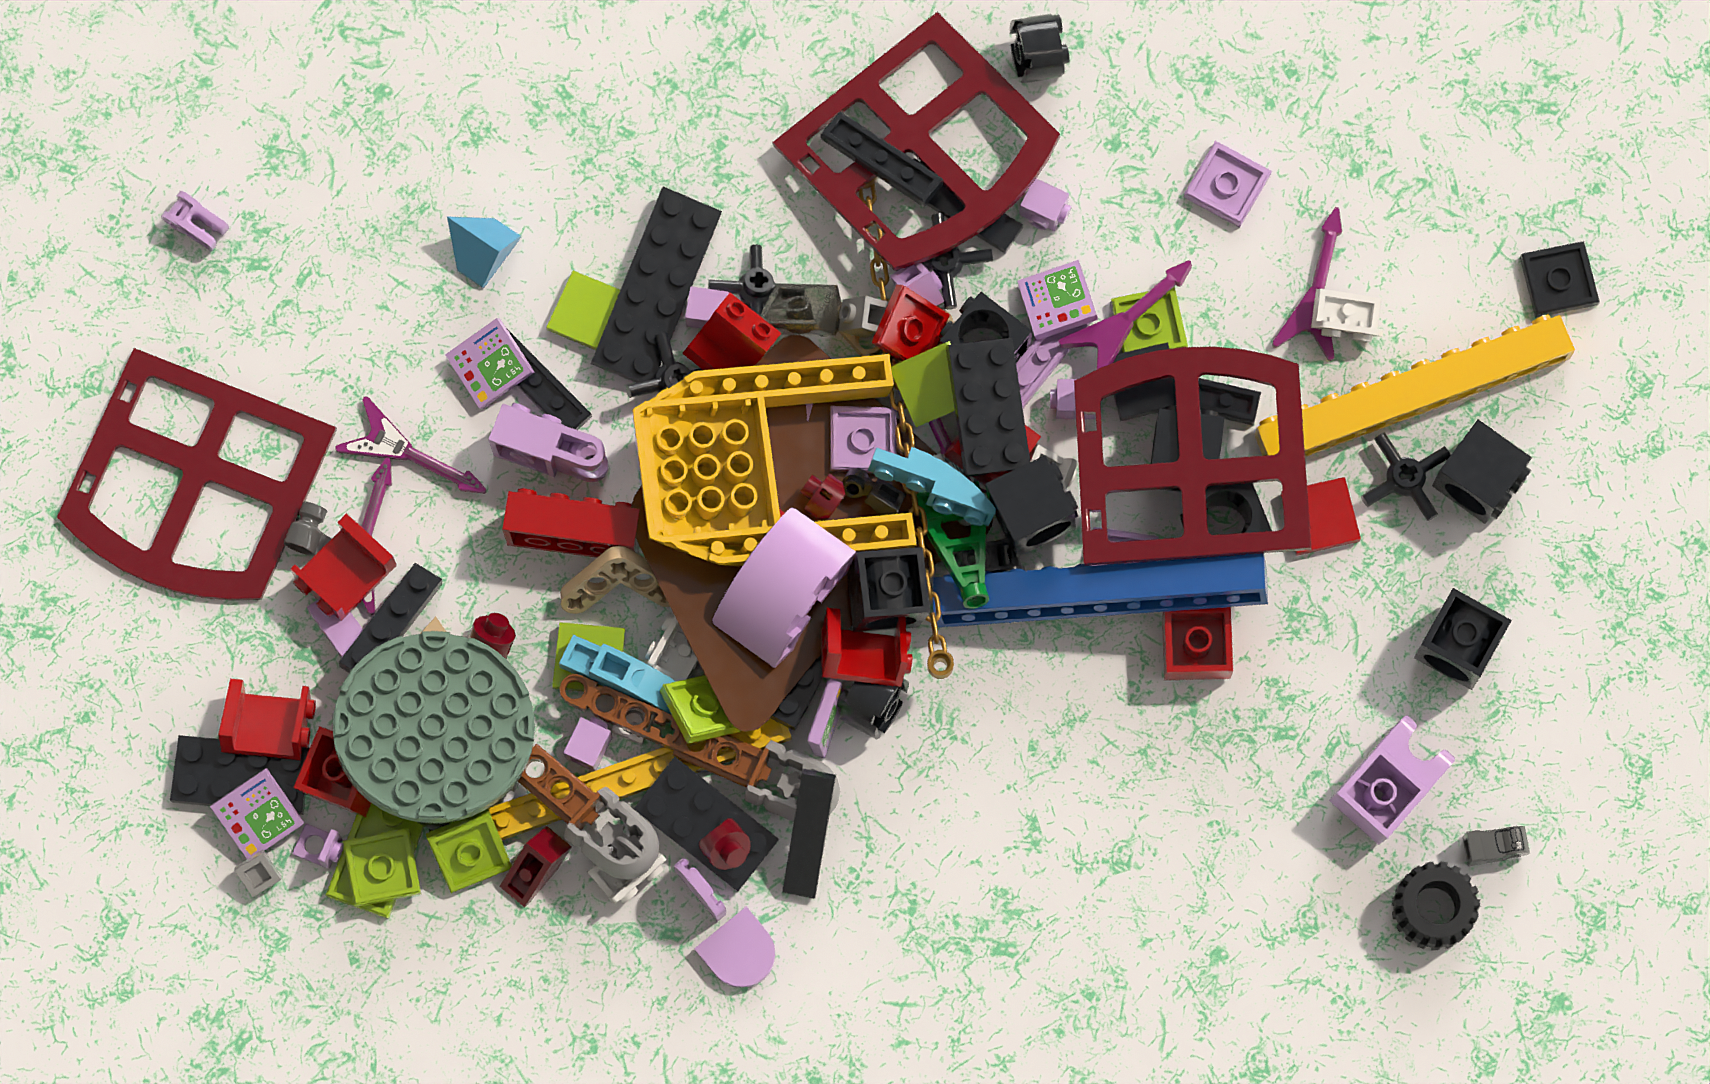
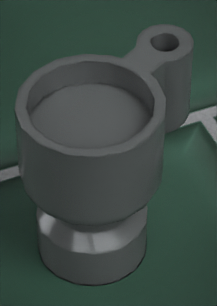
(304, 534)

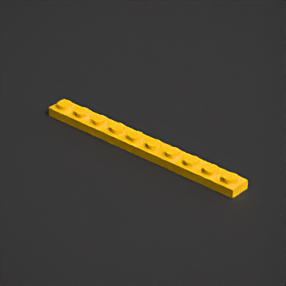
(622, 778)

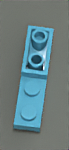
(947, 487)
(615, 670)

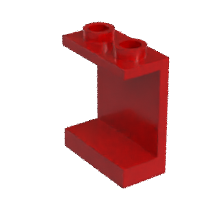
(731, 337)
(344, 569)
(863, 654)
(265, 723)

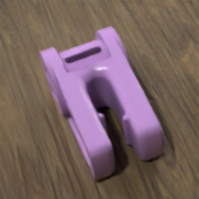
(188, 210)

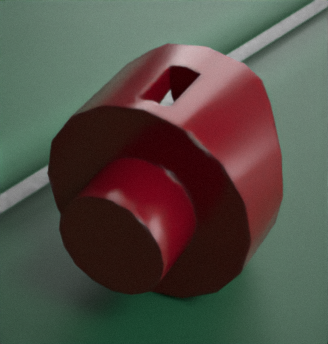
(830, 488)
(495, 632)
(726, 845)

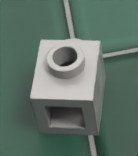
(861, 315)

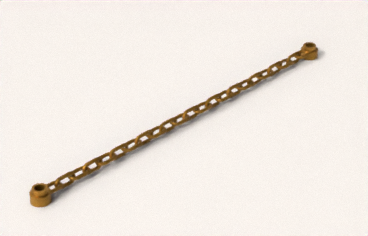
(938, 655)

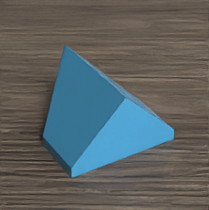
(480, 246)

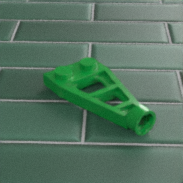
(969, 578)

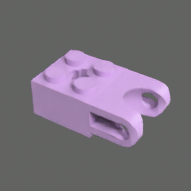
(546, 444)
(1397, 775)

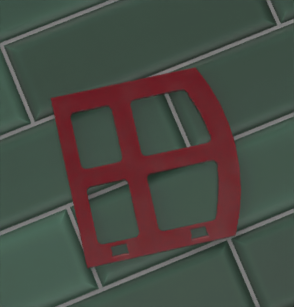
(911, 135)
(199, 466)
(1192, 471)

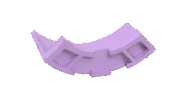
(780, 585)

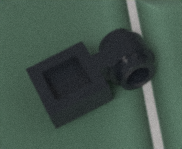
(880, 495)

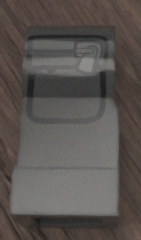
(1495, 845)

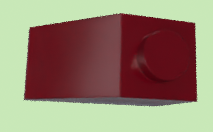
(535, 865)

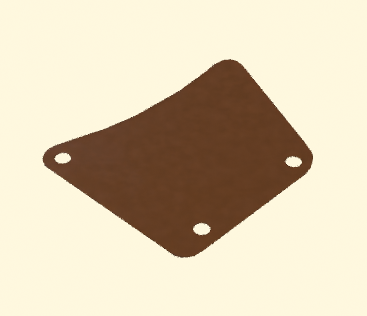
(695, 587)

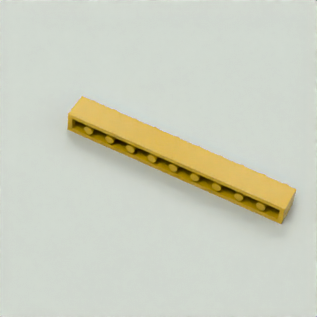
(1426, 386)

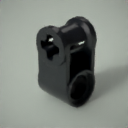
(996, 557)

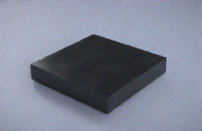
(1559, 279)
(1147, 397)

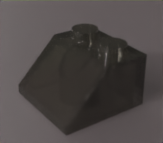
(804, 309)

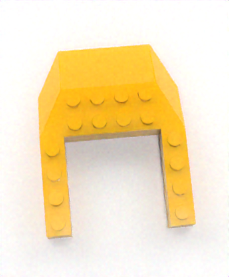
(712, 462)

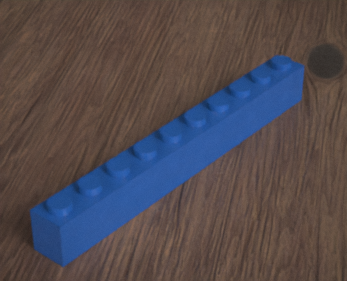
(1108, 590)

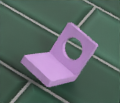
(331, 850)

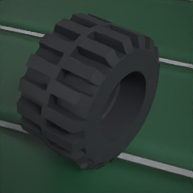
(1451, 882)

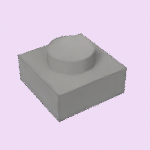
(257, 873)

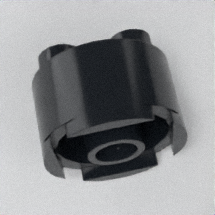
(1038, 48)
(871, 706)

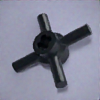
(956, 261)
(753, 286)
(669, 369)
(1407, 466)

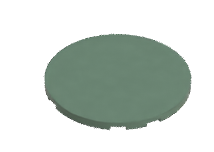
(433, 727)

